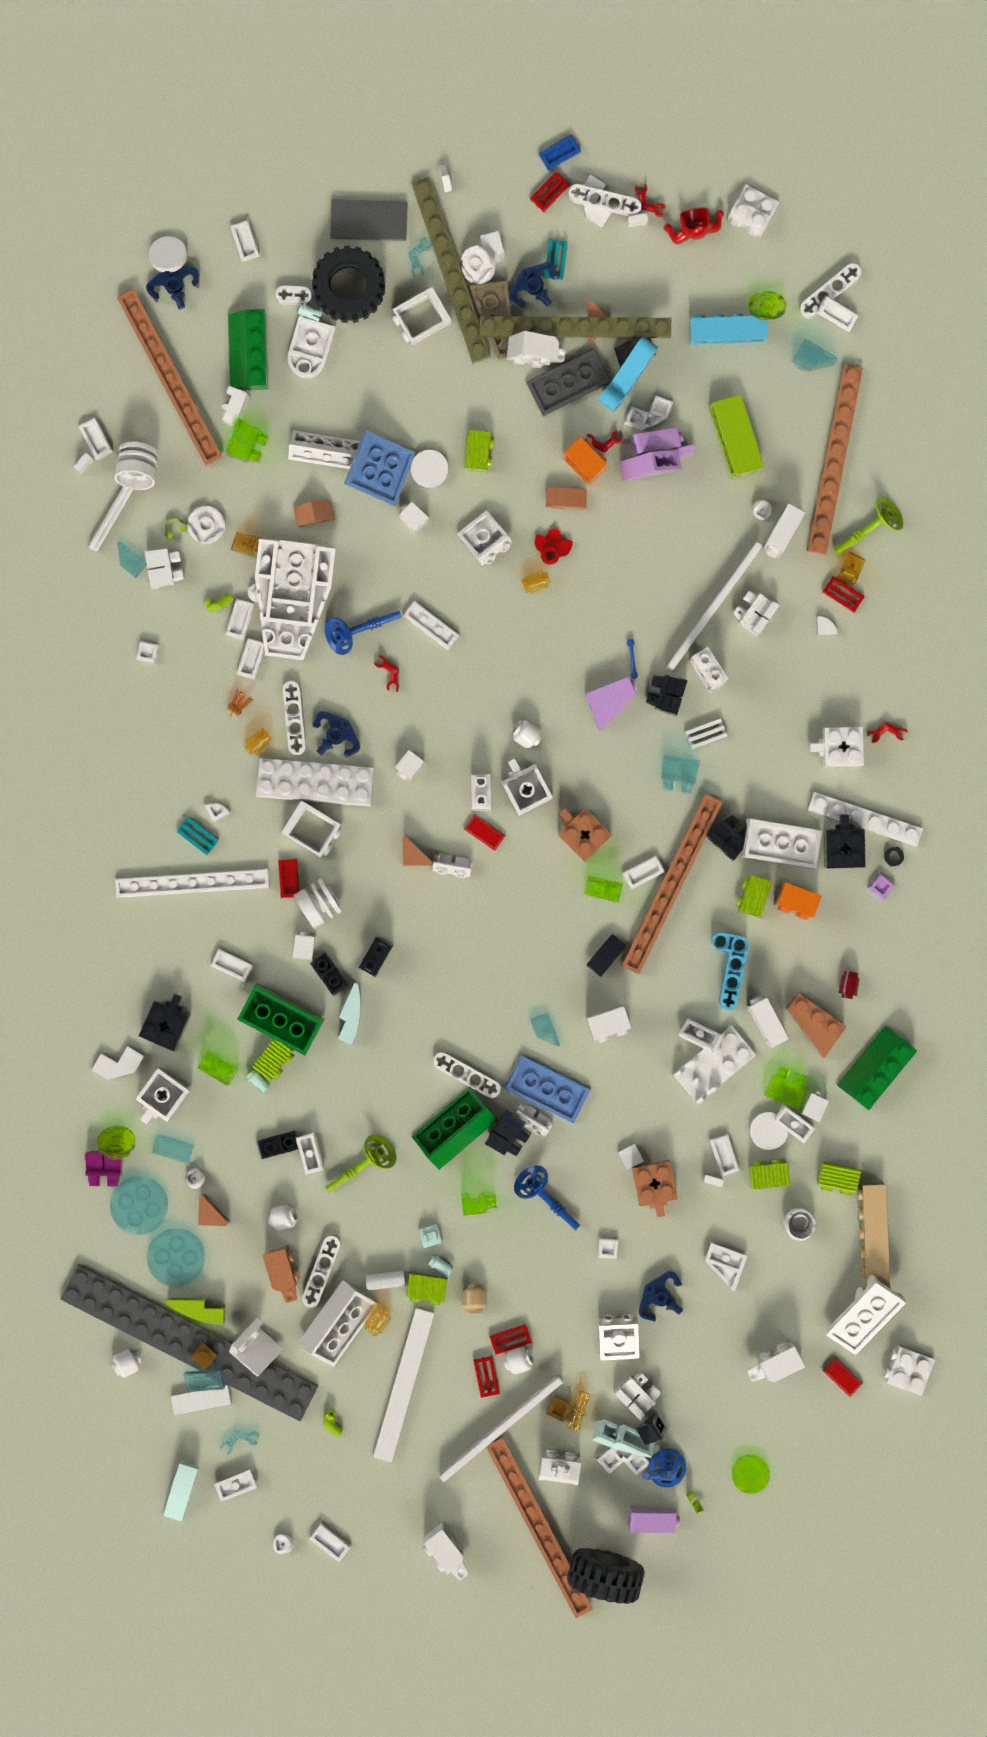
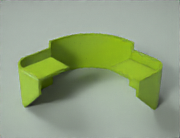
(183, 529)
(696, 1504)

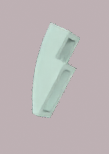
(351, 1014)
(621, 1438)
(181, 1490)

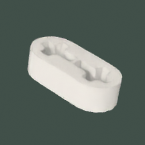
(293, 290)

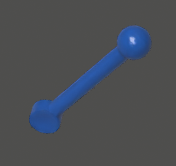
(630, 643)

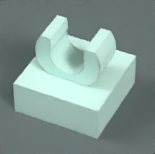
(430, 1235)

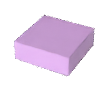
(685, 450)
(881, 886)

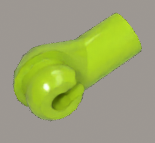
(219, 604)
(329, 1421)

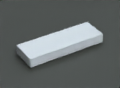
(431, 625)
(200, 1400)

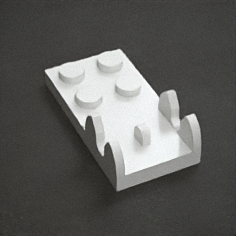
(782, 843)
(709, 1070)
(866, 1315)

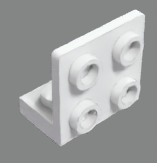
(255, 1348)

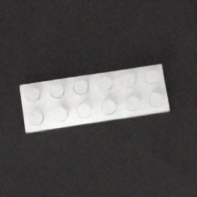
(315, 782)

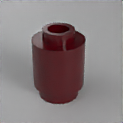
(849, 984)

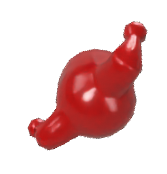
(694, 225)

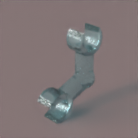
(413, 256)
(237, 1434)

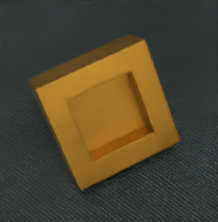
(204, 1356)
(559, 1408)

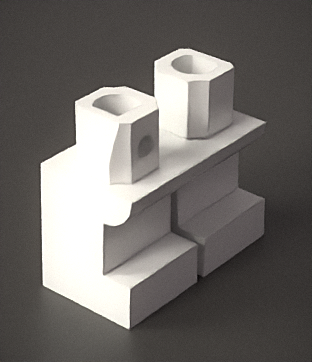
(237, 406)
(160, 567)
(758, 614)
(481, 792)
(635, 1396)

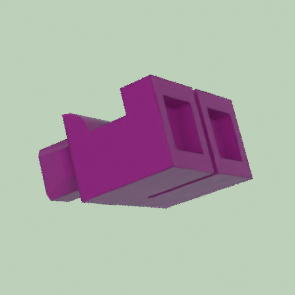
(95, 1168)

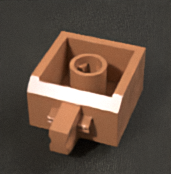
(583, 822)
(664, 1191)
(282, 1272)

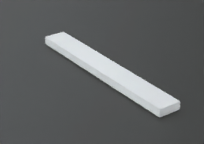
(714, 606)
(192, 883)
(403, 1385)
(500, 1428)

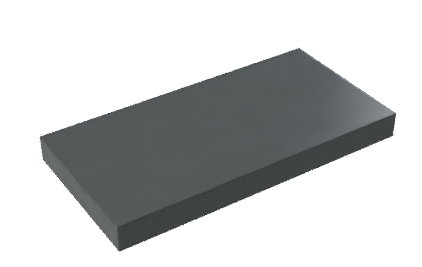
(368, 220)
(568, 382)

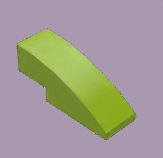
(197, 1309)

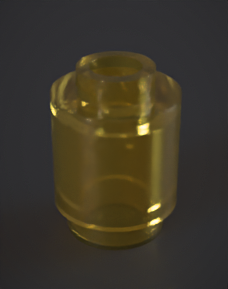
(535, 581)
(257, 742)
(377, 1320)

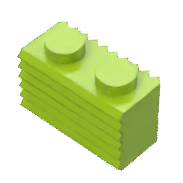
(477, 451)
(754, 896)
(272, 1060)
(769, 1175)
(838, 1177)
(426, 1288)

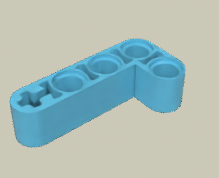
(628, 374)
(729, 971)

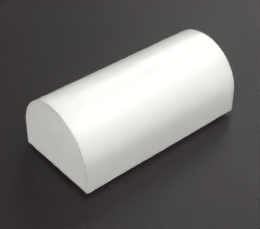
(700, 1035)
(310, 1153)
(385, 1280)

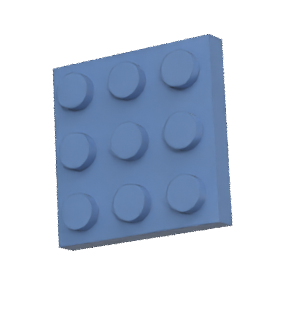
(379, 468)

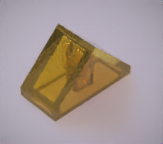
(246, 544)
(850, 568)

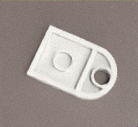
(310, 346)

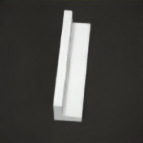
(322, 454)

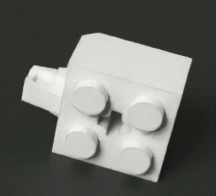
(534, 349)
(832, 755)
(531, 778)
(151, 1099)
(776, 1363)
(560, 1467)
(445, 1551)

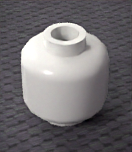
(526, 734)
(283, 1217)
(519, 1360)
(125, 1363)

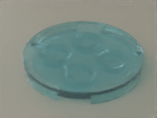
(138, 1205)
(175, 1257)

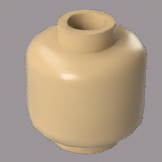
(474, 1299)

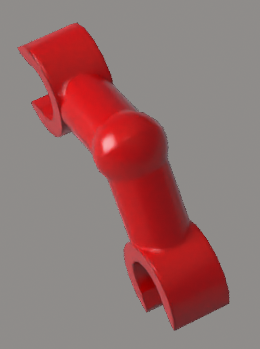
(646, 206)
(609, 443)
(394, 672)
(886, 726)

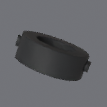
(901, 856)

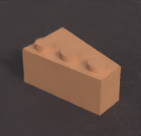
(815, 1023)

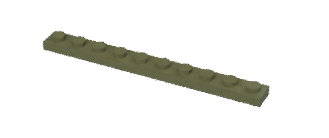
(450, 269)
(577, 326)

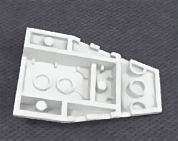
(291, 593)

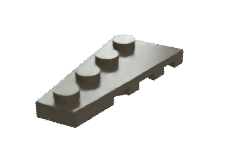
(493, 300)

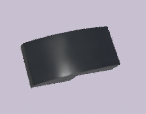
(606, 955)
(329, 974)
(277, 1144)

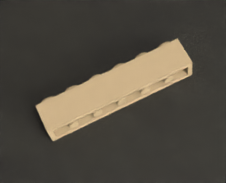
(874, 1233)

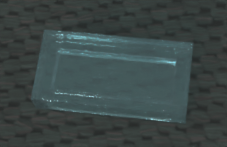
(172, 1149)
(204, 1380)

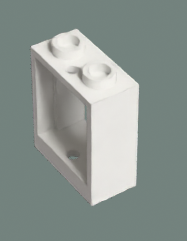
(437, 305)
(783, 531)
(706, 663)
(295, 818)
(767, 1021)

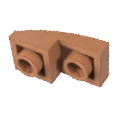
(566, 498)

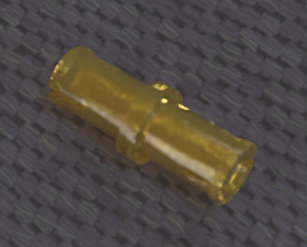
(579, 1411)

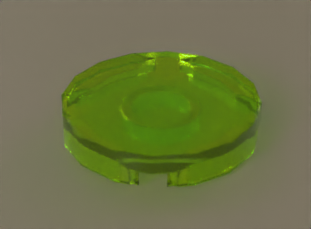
(767, 305)
(116, 1142)
(750, 1474)

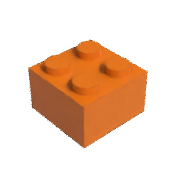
(585, 460)
(797, 900)

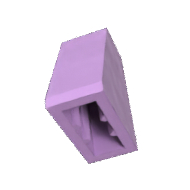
(656, 441)
(650, 464)
(610, 700)
(652, 1520)

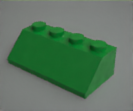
(248, 349)
(281, 1019)
(876, 1068)
(454, 1128)

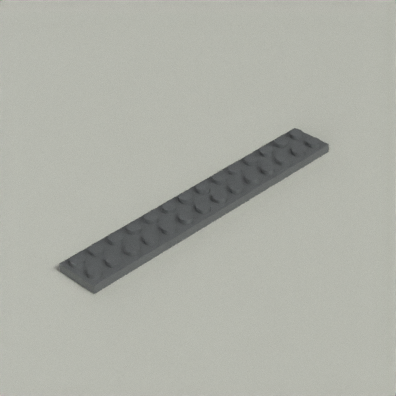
(182, 1338)

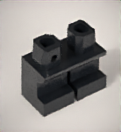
(670, 686)
(722, 832)
(375, 956)
(504, 1134)

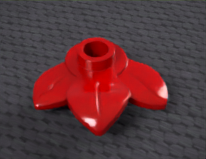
(552, 543)

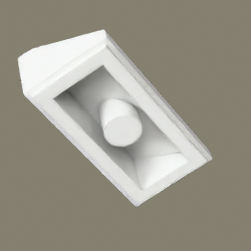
(794, 1123)

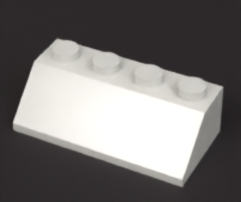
(338, 1323)

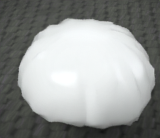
(799, 1224)

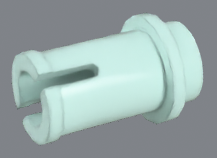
(308, 311)
(257, 1080)
(440, 1265)

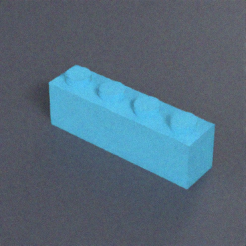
(727, 329)

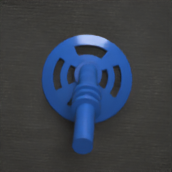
(346, 632)
(536, 1189)
(665, 1468)

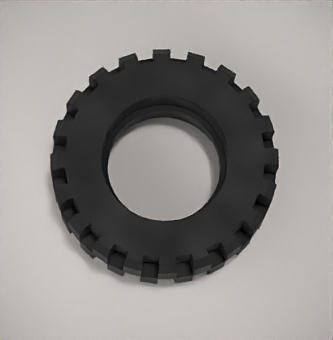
(344, 259)
(605, 1575)

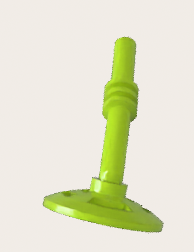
(883, 518)
(372, 1158)

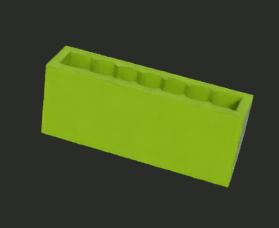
(736, 436)

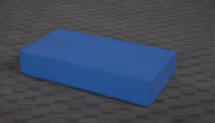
(559, 152)

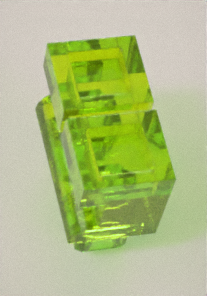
(250, 436)
(603, 889)
(218, 1068)
(794, 1091)
(478, 1205)

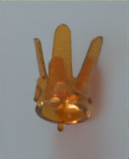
(235, 705)

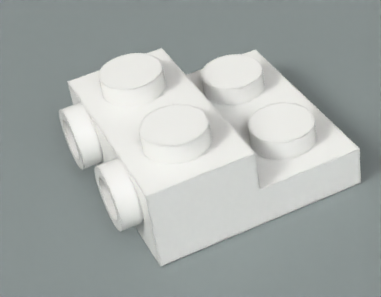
(752, 211)
(485, 538)
(618, 1337)
(909, 1370)

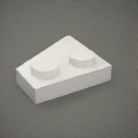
(726, 1263)

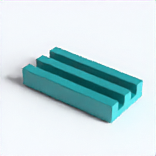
(558, 243)
(184, 826)

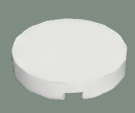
(167, 254)
(478, 264)
(429, 468)
(206, 524)
(766, 1132)

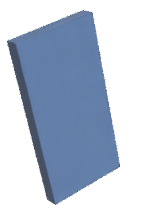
(547, 1089)

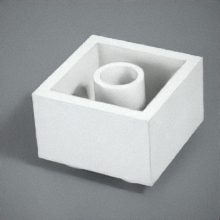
(609, 1023)

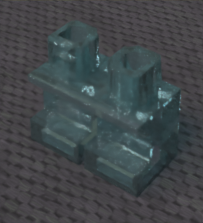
(687, 775)

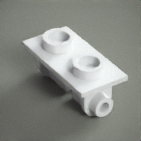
(443, 865)
(539, 1125)

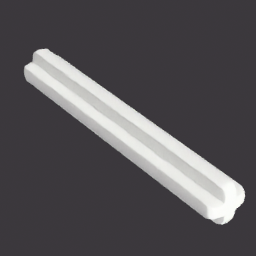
(110, 518)

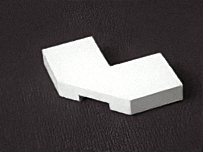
(593, 214)
(643, 420)
(111, 1069)
(612, 1458)

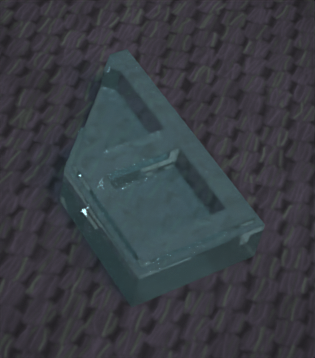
(130, 561)
(544, 1029)

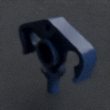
(531, 281)
(173, 284)
(339, 730)
(656, 1293)

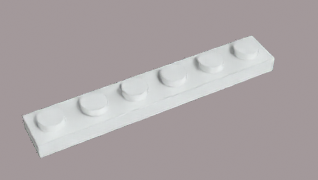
(866, 819)

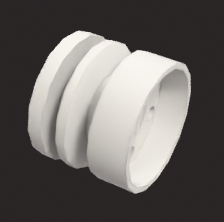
(136, 465)
(318, 903)

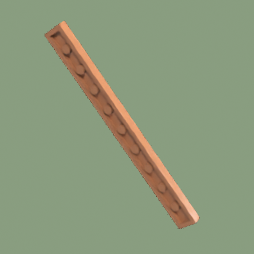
(169, 377)
(834, 459)
(672, 884)
(537, 1524)

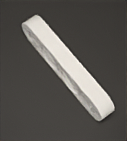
(605, 197)
(829, 290)
(291, 718)
(465, 1077)
(319, 1270)

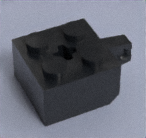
(851, 837)
(175, 1019)

